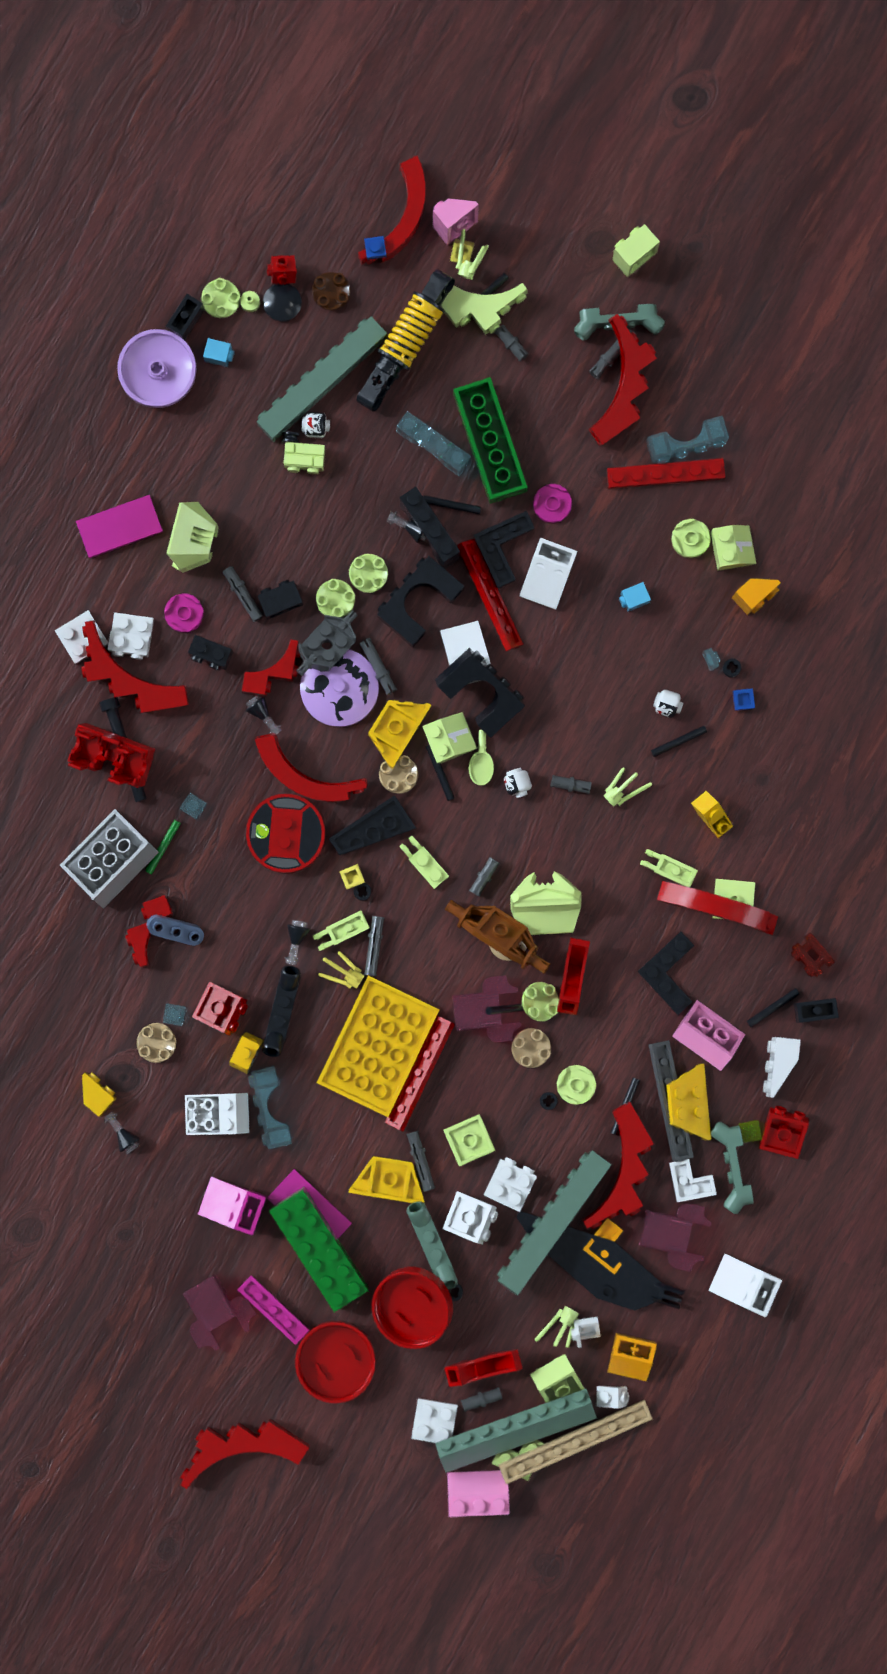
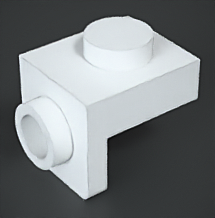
(585, 1329)
(612, 1396)

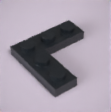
(491, 539)
(655, 972)

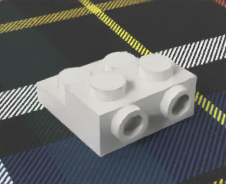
(130, 636)
(510, 1184)
(470, 1218)

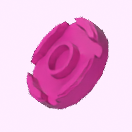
(552, 503)
(184, 613)

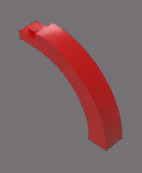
(413, 213)
(297, 781)
(717, 906)

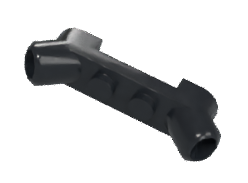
(281, 1011)

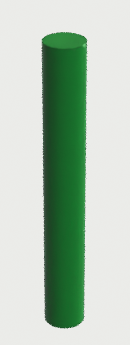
(163, 846)

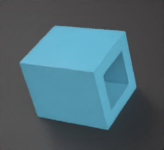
(218, 352)
(634, 597)

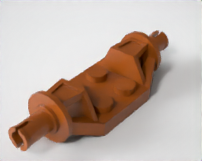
(500, 933)

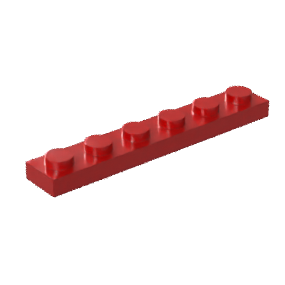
(665, 473)
(490, 595)
(420, 1073)

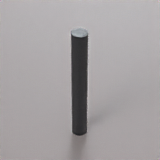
(495, 285)
(452, 504)
(678, 741)
(441, 775)
(773, 1007)
(504, 1009)
(628, 1098)

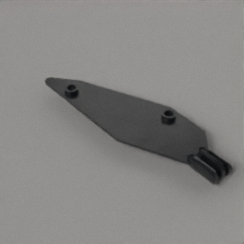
(631, 1284)

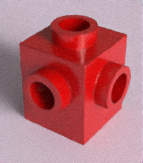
(282, 269)

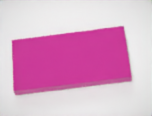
(119, 526)
(296, 1181)

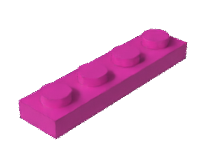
(273, 1309)

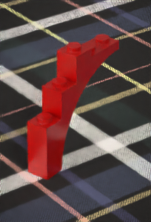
(631, 384)
(103, 666)
(623, 1196)
(214, 1447)

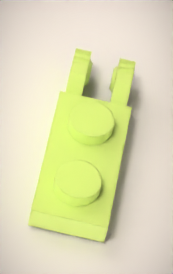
(425, 864)
(671, 869)
(343, 930)

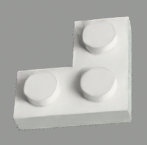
(688, 1187)

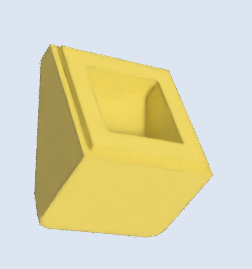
(467, 252)
(352, 876)

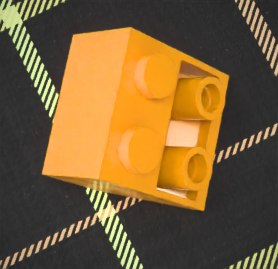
(754, 592)
(631, 1356)

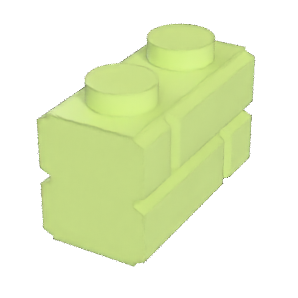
(304, 457)

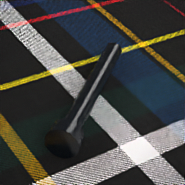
(110, 707)

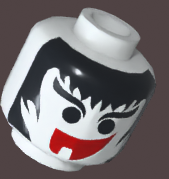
(315, 425)
(668, 703)
(517, 782)

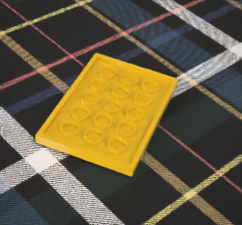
(378, 1046)

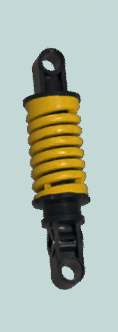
(398, 350)

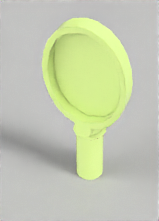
(481, 764)

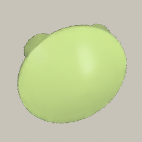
(220, 298)
(368, 573)
(335, 598)
(540, 1001)

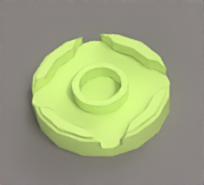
(690, 538)
(576, 1084)

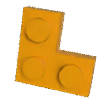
(608, 1231)

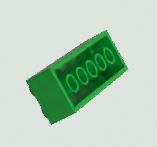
(490, 440)
(319, 1249)

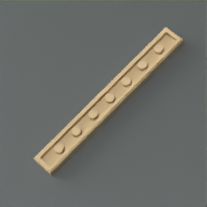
(575, 1441)

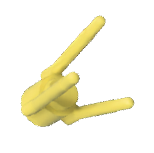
(353, 977)

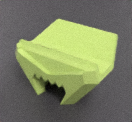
(191, 537)
(548, 907)

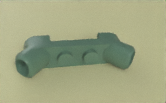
(591, 320)
(731, 1138)
(432, 1243)

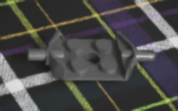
(334, 631)

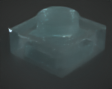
(711, 658)
(193, 806)
(174, 1014)

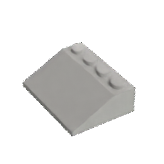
(109, 858)

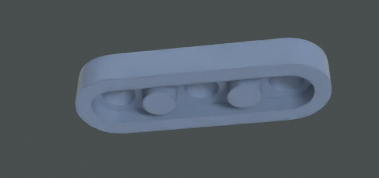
(168, 926)

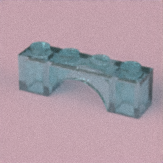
(426, 437)
(663, 446)
(264, 1082)

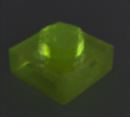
(750, 1131)

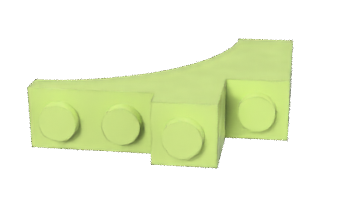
(483, 308)

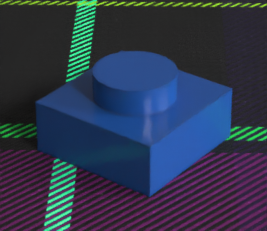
(375, 247)
(743, 699)

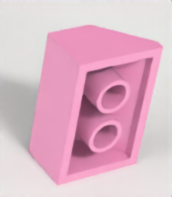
(453, 216)
(709, 1035)
(477, 1493)

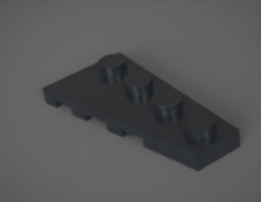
(375, 826)

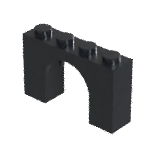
(420, 512)
(427, 574)
(471, 668)

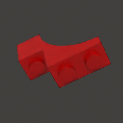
(285, 669)
(140, 935)
(573, 976)
(483, 1367)

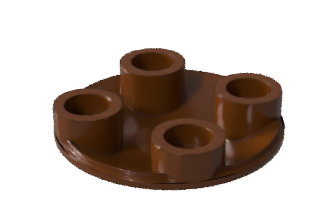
(331, 290)

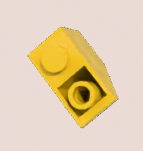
(712, 814)
(96, 1096)

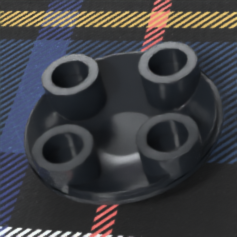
(282, 302)

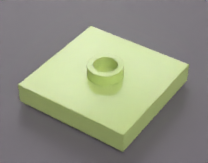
(735, 890)
(469, 1140)

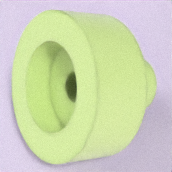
(250, 301)

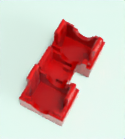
(98, 745)

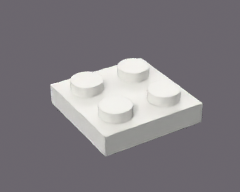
(73, 638)
(433, 1420)

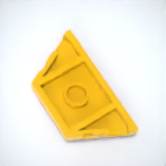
(396, 728)
(689, 1103)
(388, 1180)

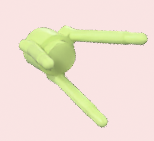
(468, 268)
(614, 795)
(568, 1317)

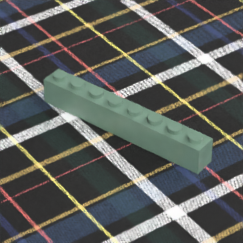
(322, 378)
(553, 1223)
(515, 1430)

